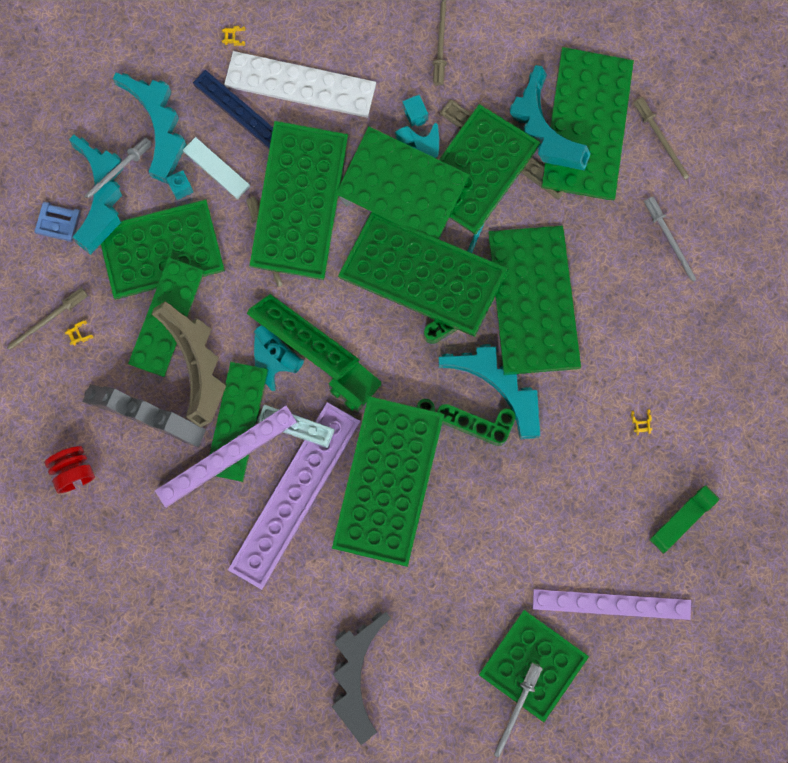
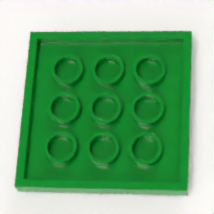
(535, 643)

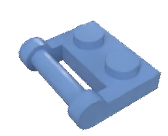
(57, 227)

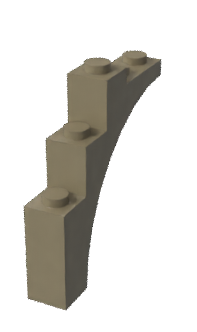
(200, 361)

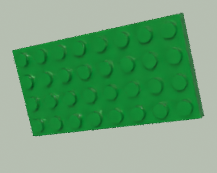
(590, 111)
(298, 200)
(423, 274)
(535, 301)
(388, 481)

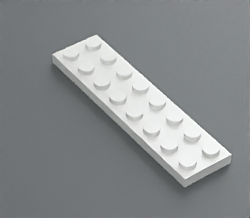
(300, 84)

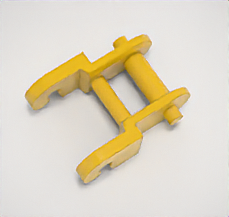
(232, 30)
(69, 332)
(637, 430)

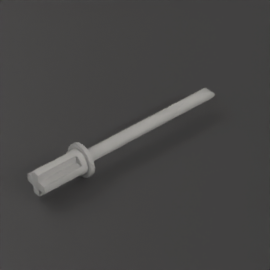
(133, 154)
(658, 215)
(528, 685)

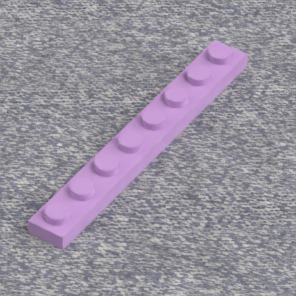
(225, 456)
(611, 604)

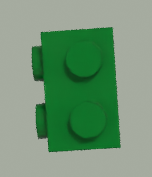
(355, 387)

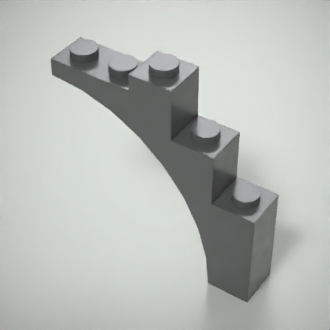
(144, 413)
(351, 706)

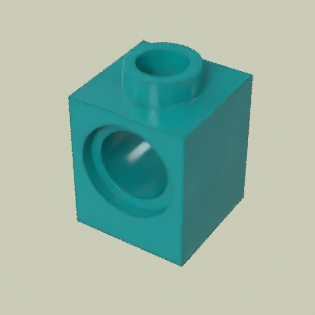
(415, 111)
(179, 185)

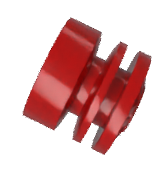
(70, 469)

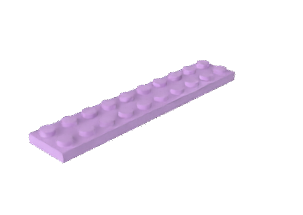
(292, 500)

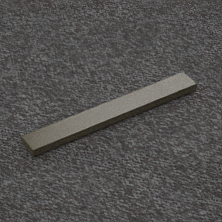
(533, 170)

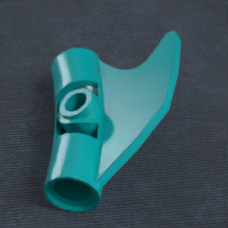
(426, 144)
(265, 356)

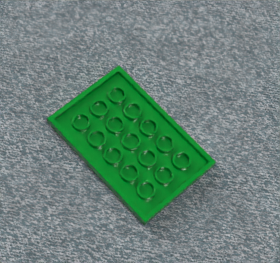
(493, 157)
(402, 183)
(141, 246)

